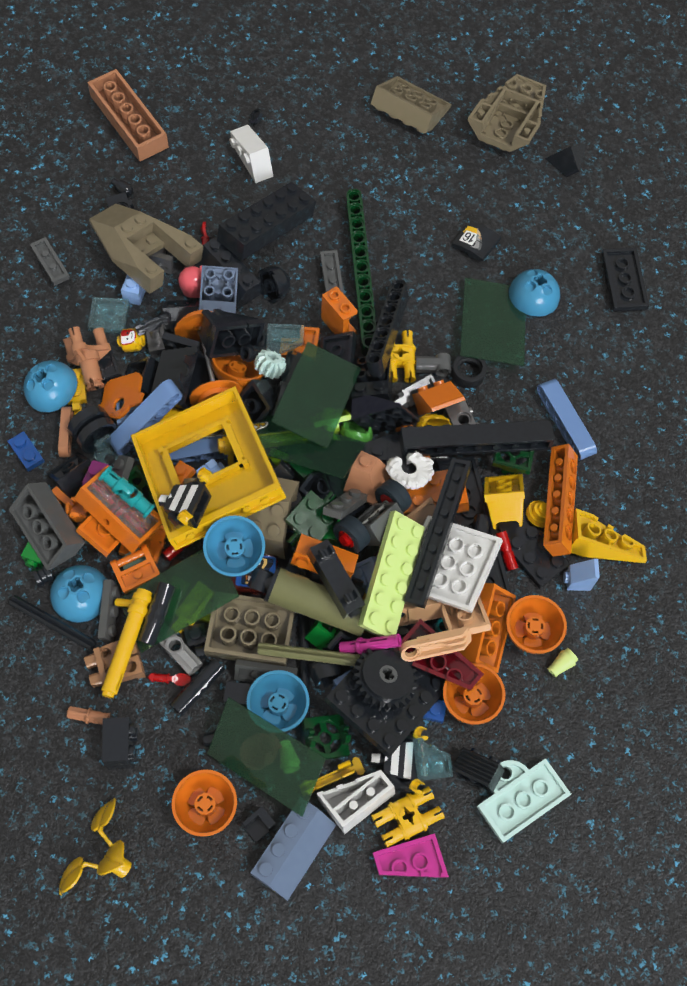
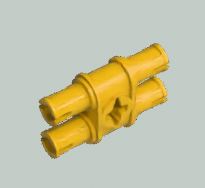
(407, 358)
(407, 829)

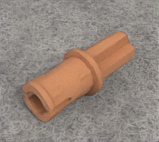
(86, 715)

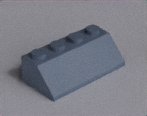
(293, 850)

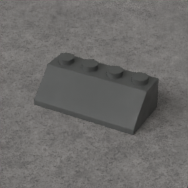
(46, 525)

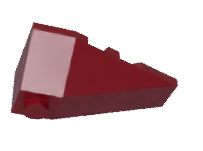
(450, 666)

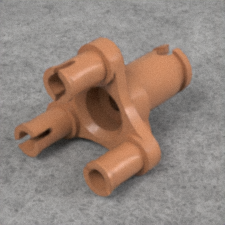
(87, 355)

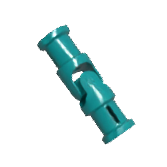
(122, 488)

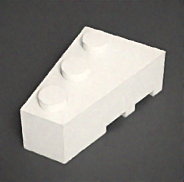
(252, 153)

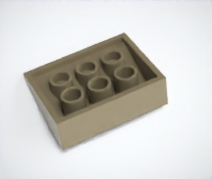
(409, 104)
(243, 624)

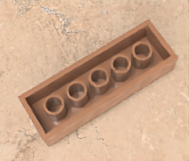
(128, 115)

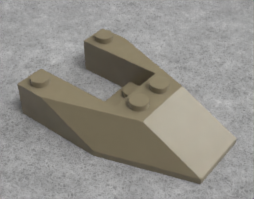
(135, 236)

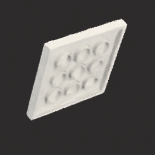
(463, 566)

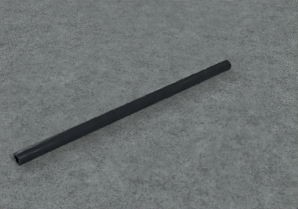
(303, 667)

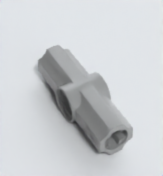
(183, 656)

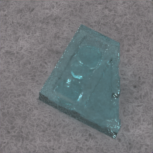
(284, 337)

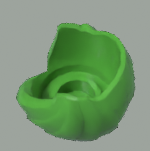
(354, 431)

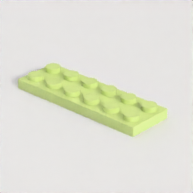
(391, 575)

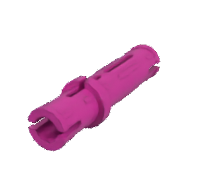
(360, 645)

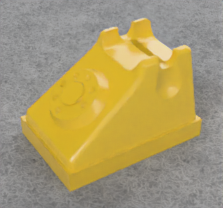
(504, 498)

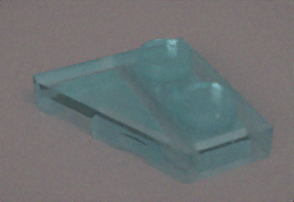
(430, 761)

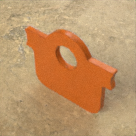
(123, 387)

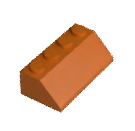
(488, 646)

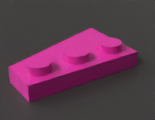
(412, 859)

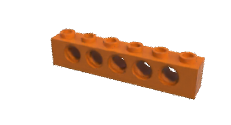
(560, 500)

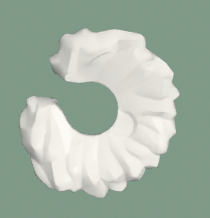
(412, 481)

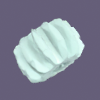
(270, 364)

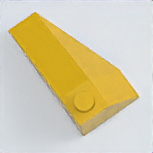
(600, 541)

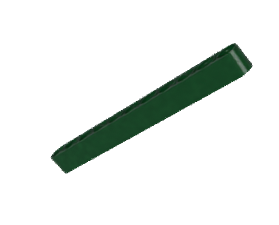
(360, 261)

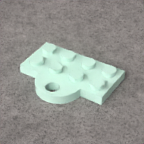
(522, 797)

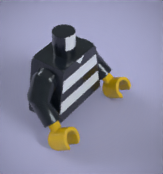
(187, 501)
(401, 765)

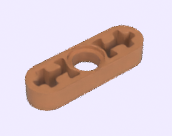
(65, 438)

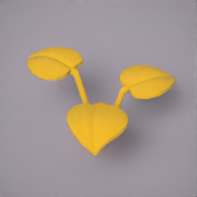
(112, 861)

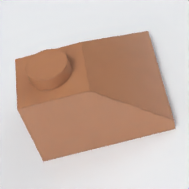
(367, 475)

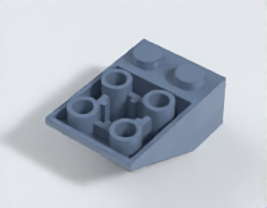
(218, 288)

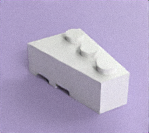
(356, 800)

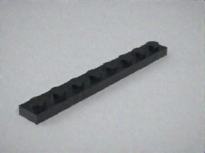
(438, 533)

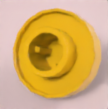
(536, 513)

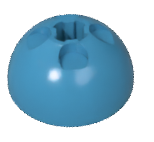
(535, 292)
(49, 386)
(226, 538)
(84, 600)
(275, 690)

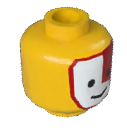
(130, 340)

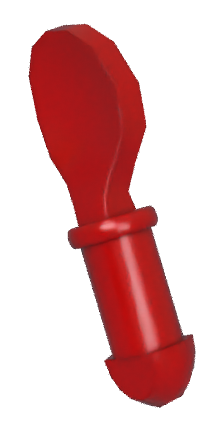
(204, 238)
(179, 679)

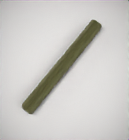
(307, 654)

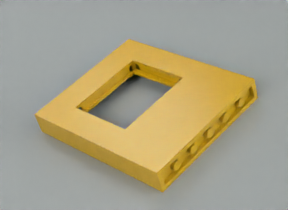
(233, 488)

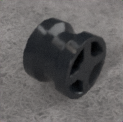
(42, 575)

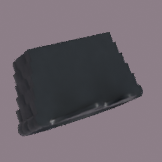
(187, 370)

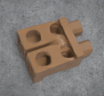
(102, 658)

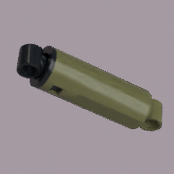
(302, 597)

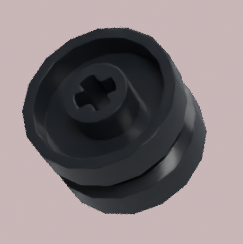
(90, 426)

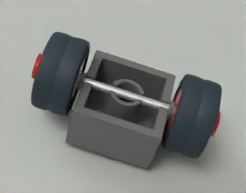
(370, 526)

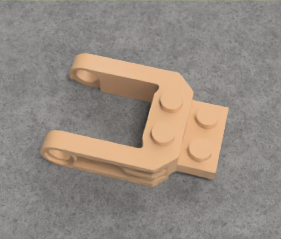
(458, 627)

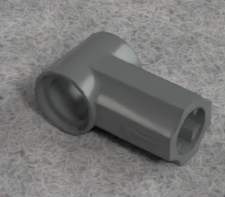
(438, 364)

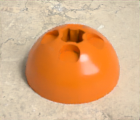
(235, 369)
(542, 617)
(488, 690)
(204, 790)

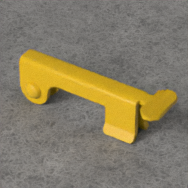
(344, 770)

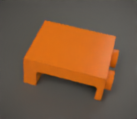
(337, 311)

